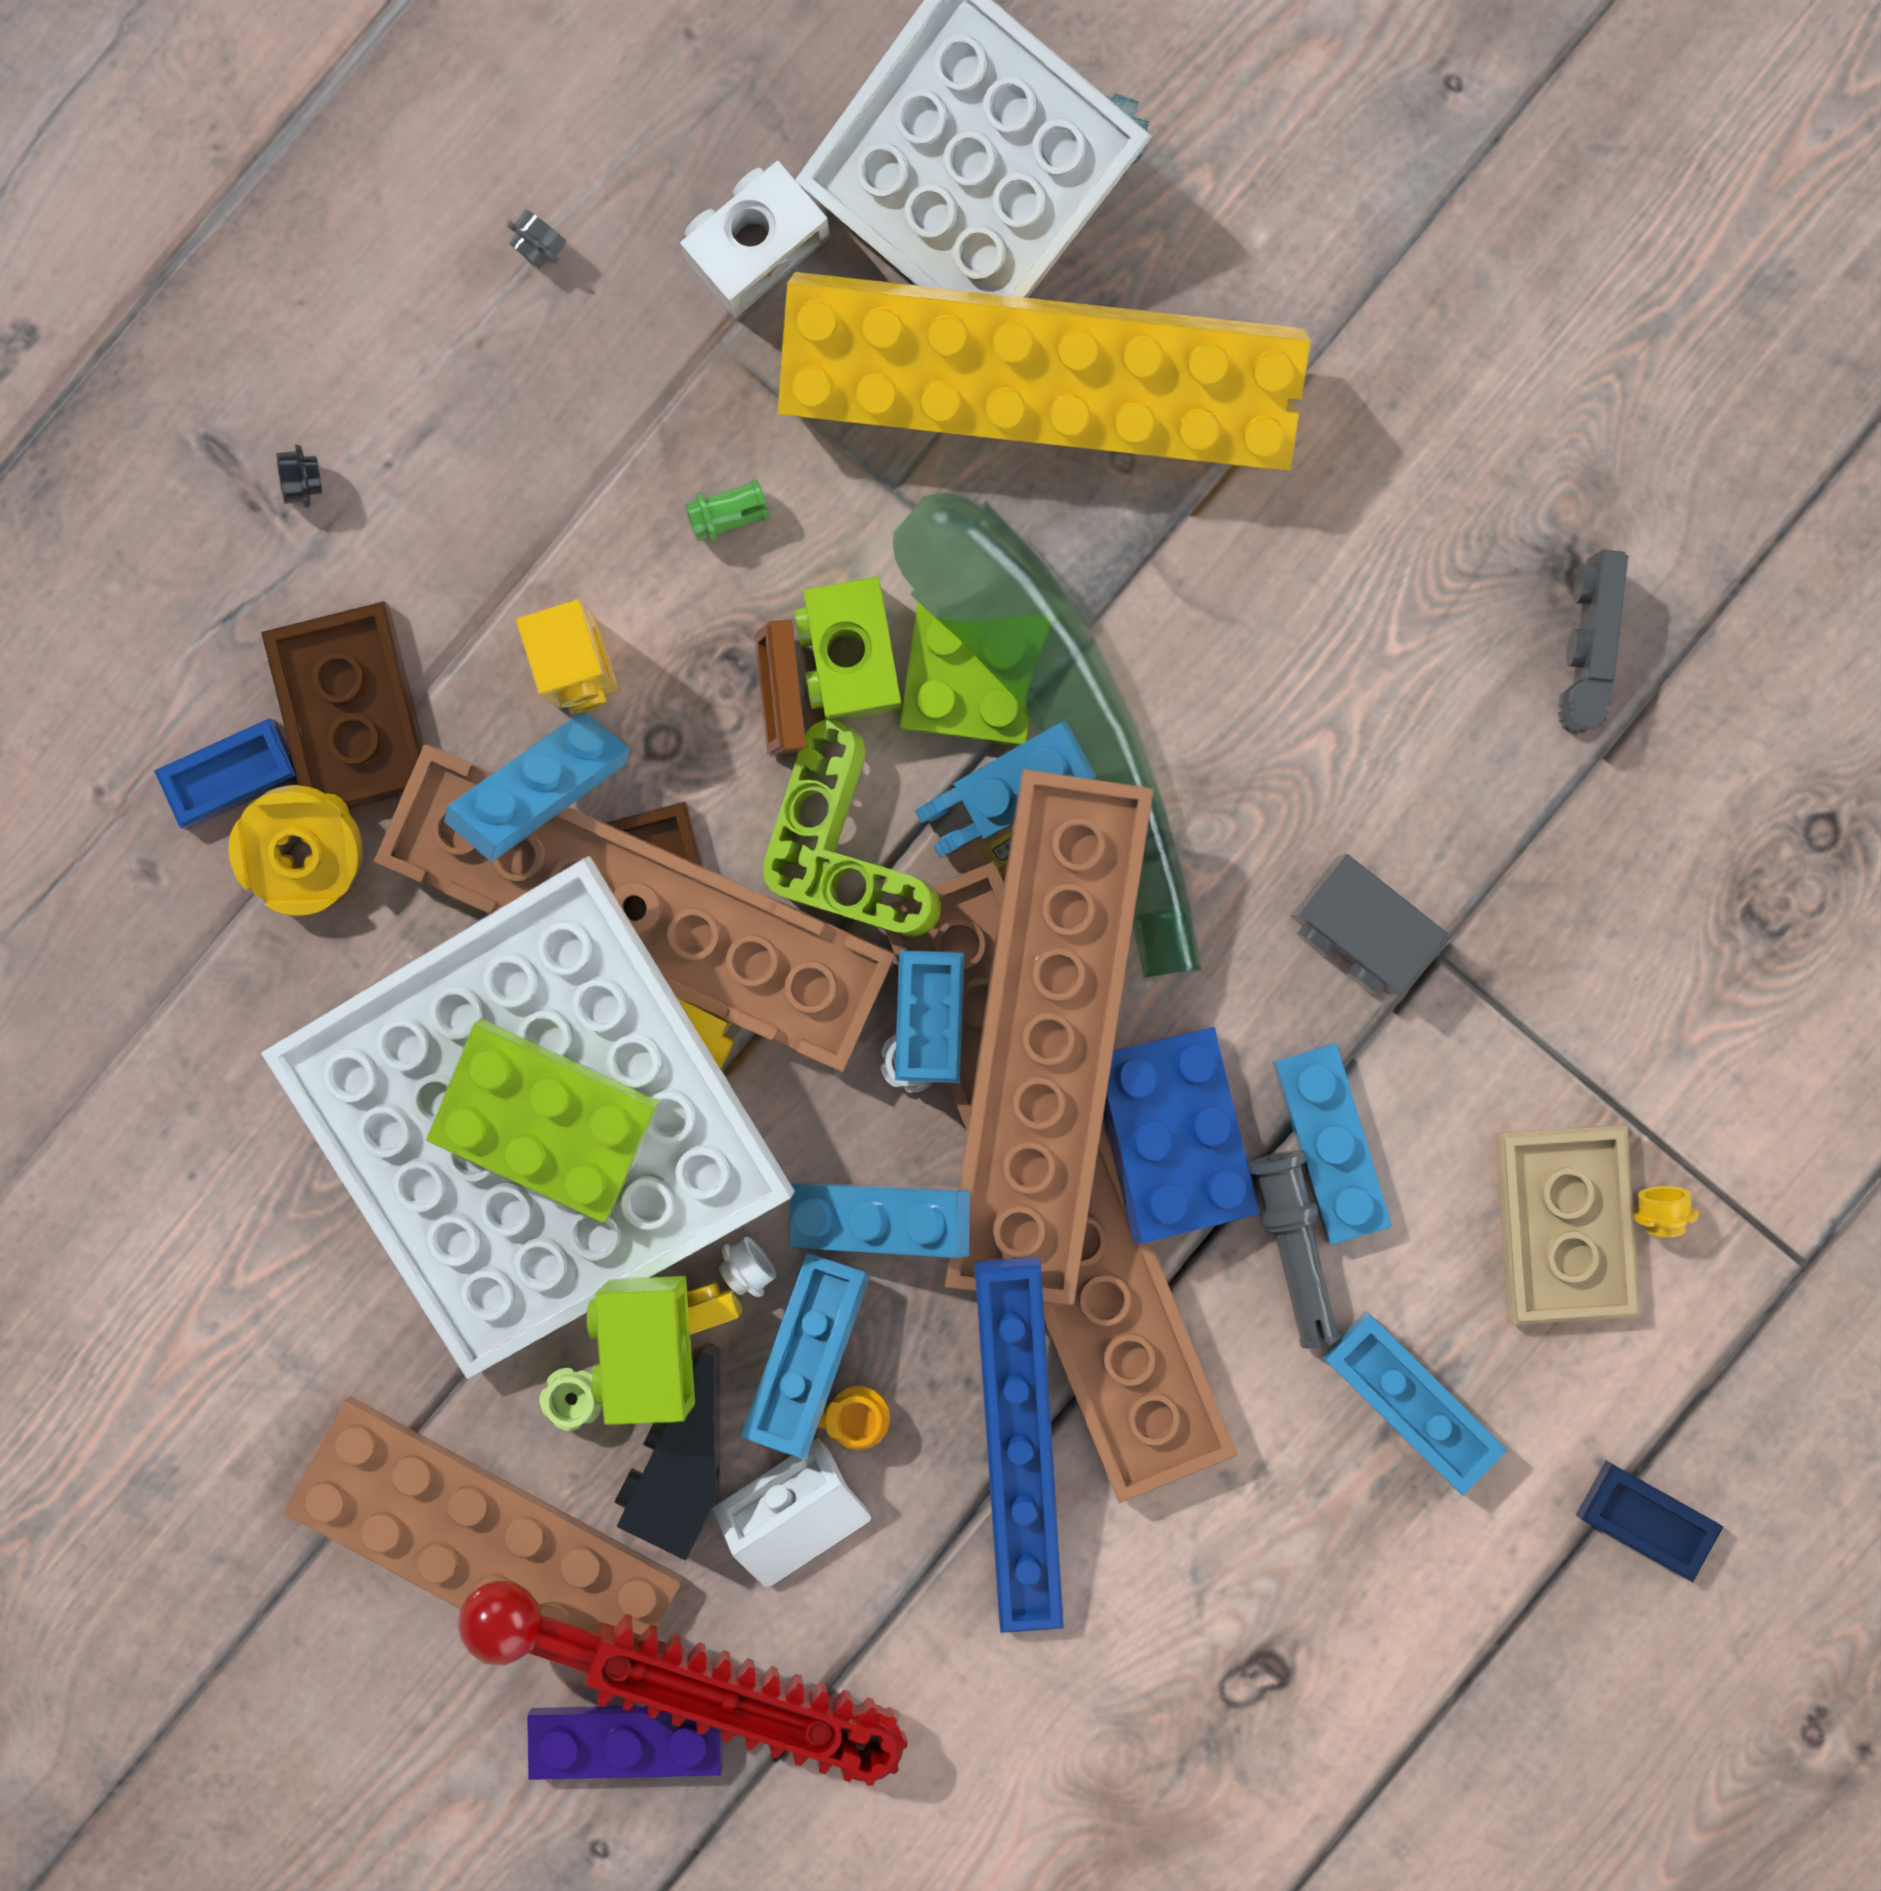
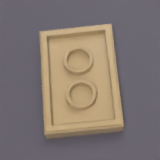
(1568, 1224)

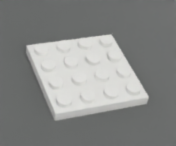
(972, 152)

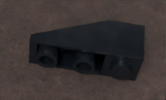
(683, 1474)

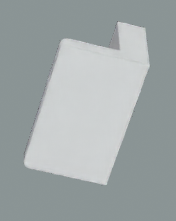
(790, 1515)

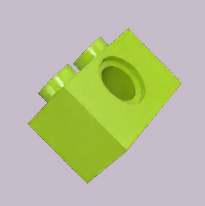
(856, 612)

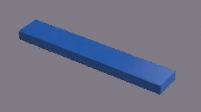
(1019, 1443)

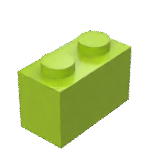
(642, 1350)

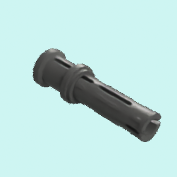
(1291, 1218)

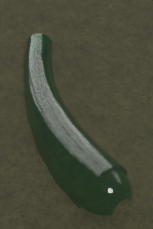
(1031, 637)

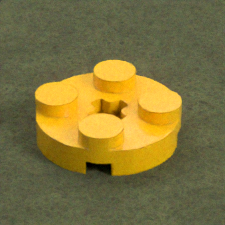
(322, 823)

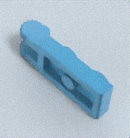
(993, 789)

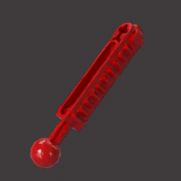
(505, 1623)

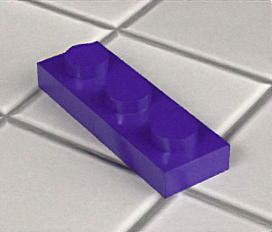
(617, 1744)

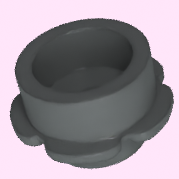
(535, 239)

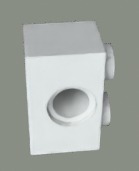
(744, 273)

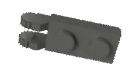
(1595, 644)

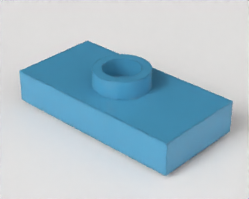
(929, 1016)

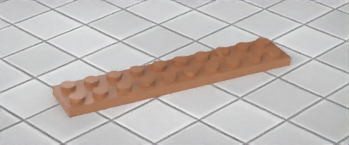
(1124, 1332)

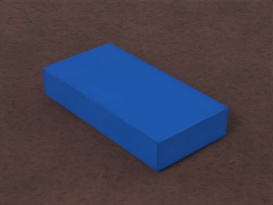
(227, 774)

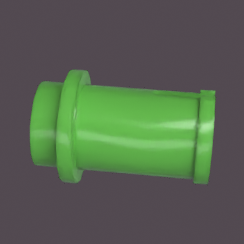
(726, 511)

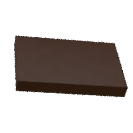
(346, 703)

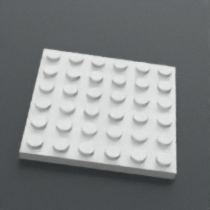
(477, 1248)

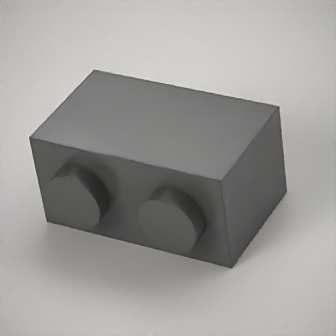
(1367, 927)

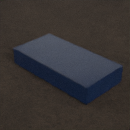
(1649, 1521)

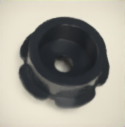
(298, 476)

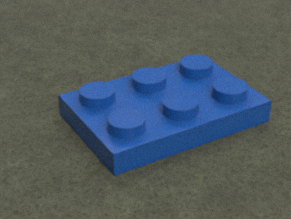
(1176, 1137)

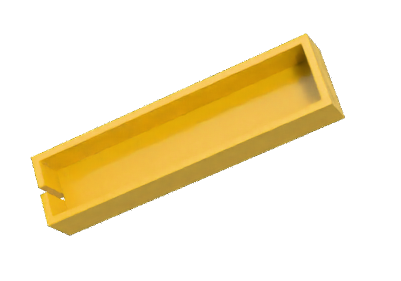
(1041, 371)

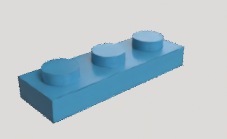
(536, 786)
(1333, 1143)
(880, 1219)
(805, 1356)
(1414, 1403)

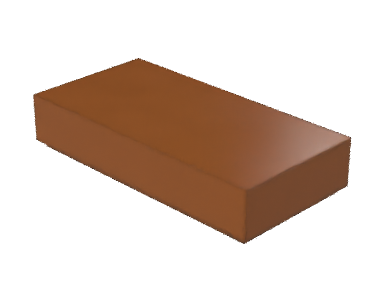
(780, 688)

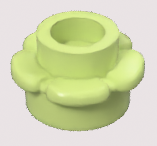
(558, 1410)

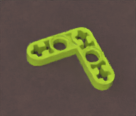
(822, 863)

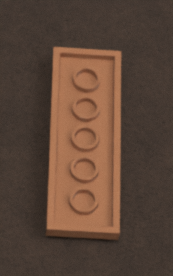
(463, 1527)

